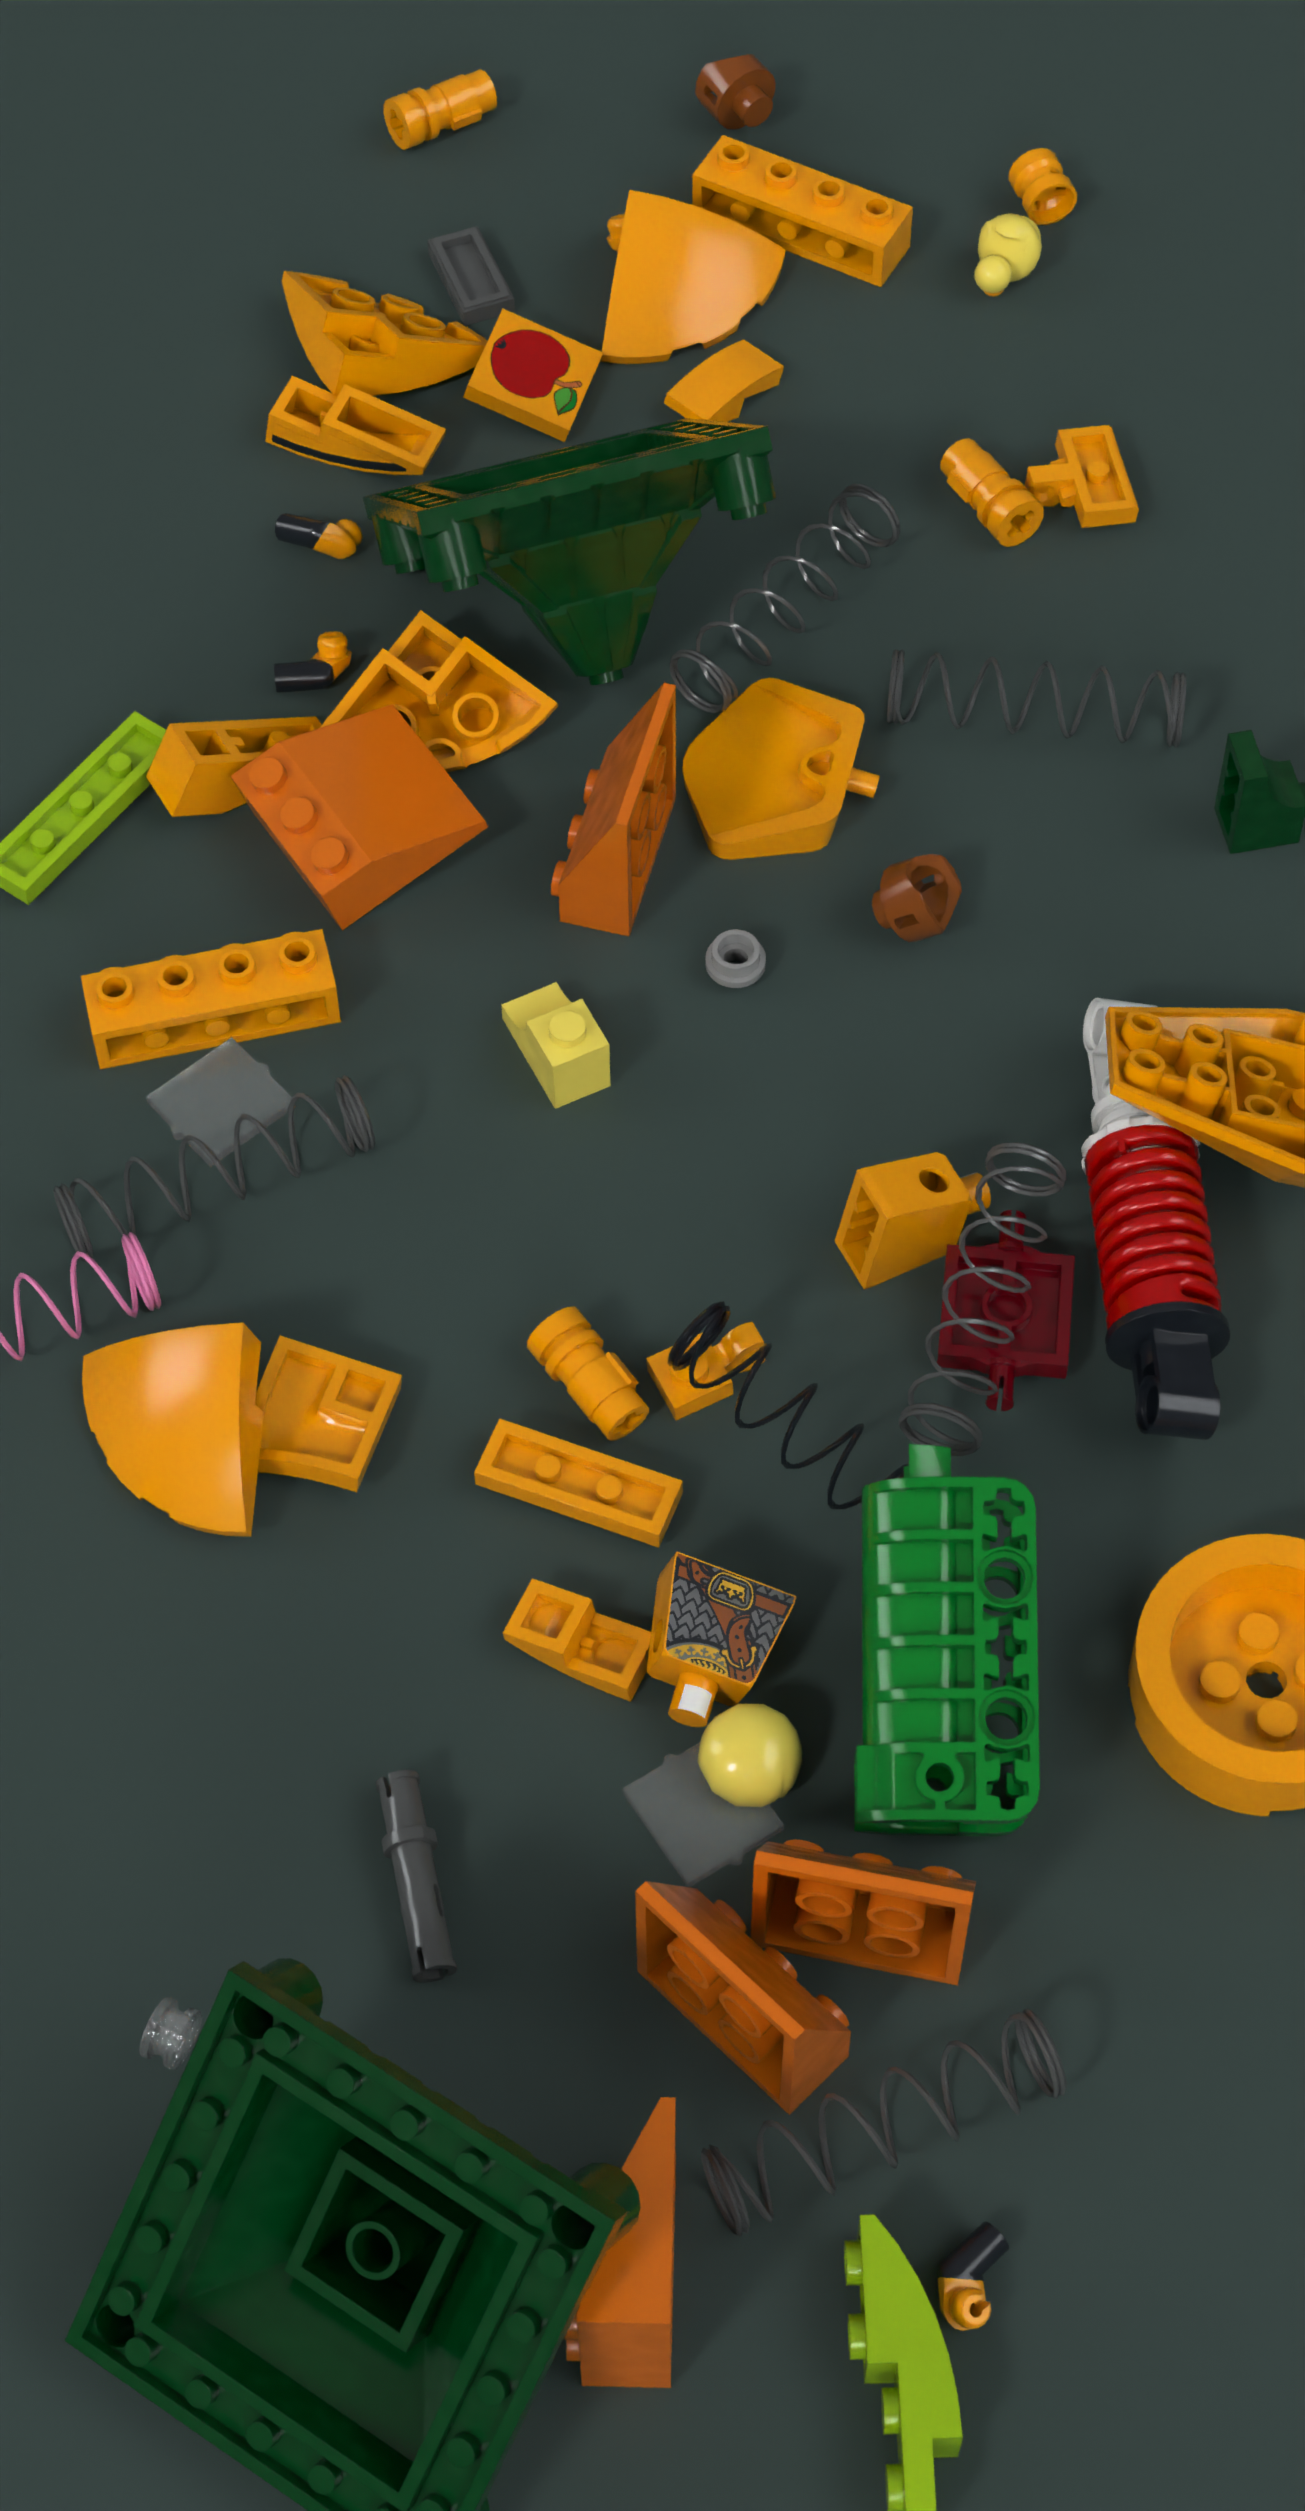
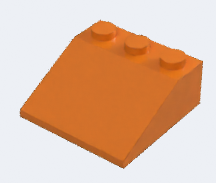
(358, 809)
(622, 823)
(861, 1910)
(738, 1992)
(628, 2309)

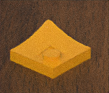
(322, 1413)

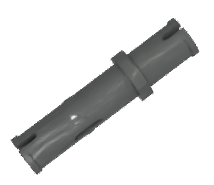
(410, 1848)

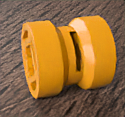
(1042, 186)

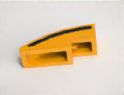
(351, 430)

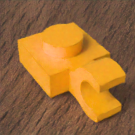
(712, 1364)

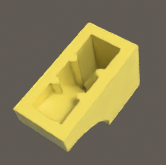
(559, 1043)

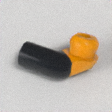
(331, 539)
(319, 670)
(961, 2278)

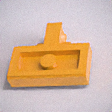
(1087, 477)

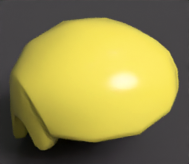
(750, 1755)

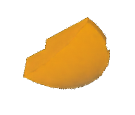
(682, 279)
(374, 344)
(450, 695)
(182, 1421)

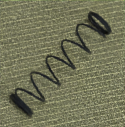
(716, 1317)

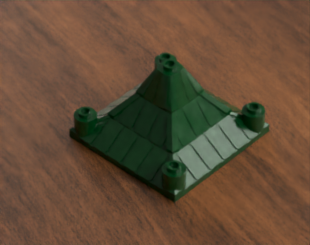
(578, 528)
(341, 2263)

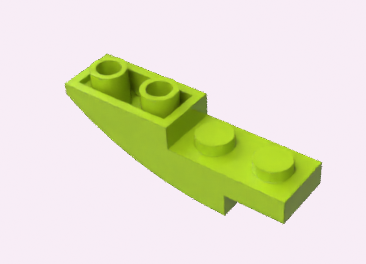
(902, 2346)

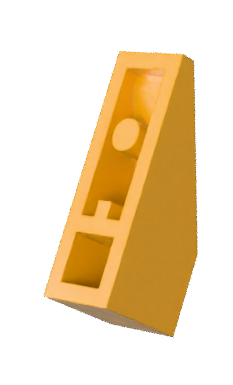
(199, 757)

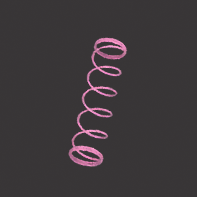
(138, 1273)

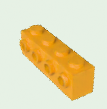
(805, 210)
(210, 997)

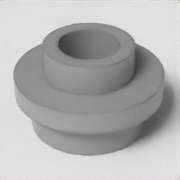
(735, 946)

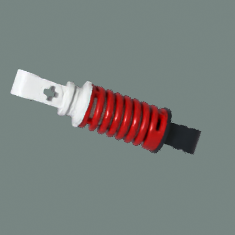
(1152, 1253)

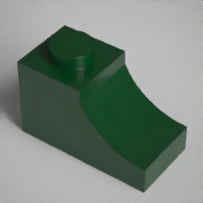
(1257, 798)

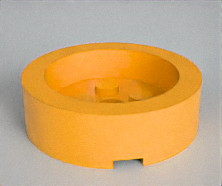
(1199, 1636)

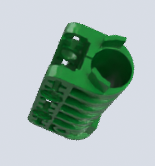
(931, 1656)

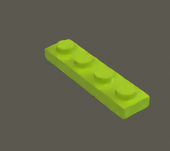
(79, 809)

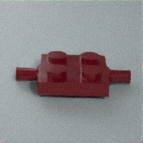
(1036, 1317)

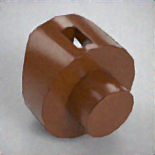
(742, 91)
(915, 907)

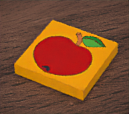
(533, 375)

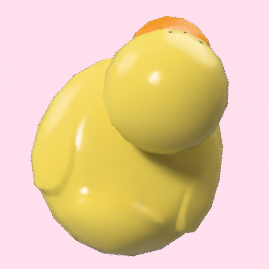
(1007, 252)

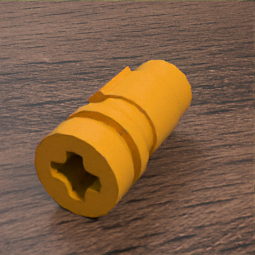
(446, 105)
(1001, 502)
(593, 1378)

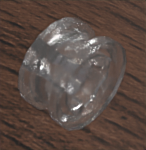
(170, 2033)

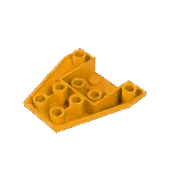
(1218, 1077)

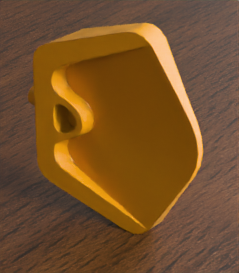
(775, 771)

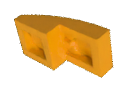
(723, 381)
(577, 1641)

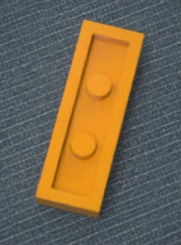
(579, 1482)

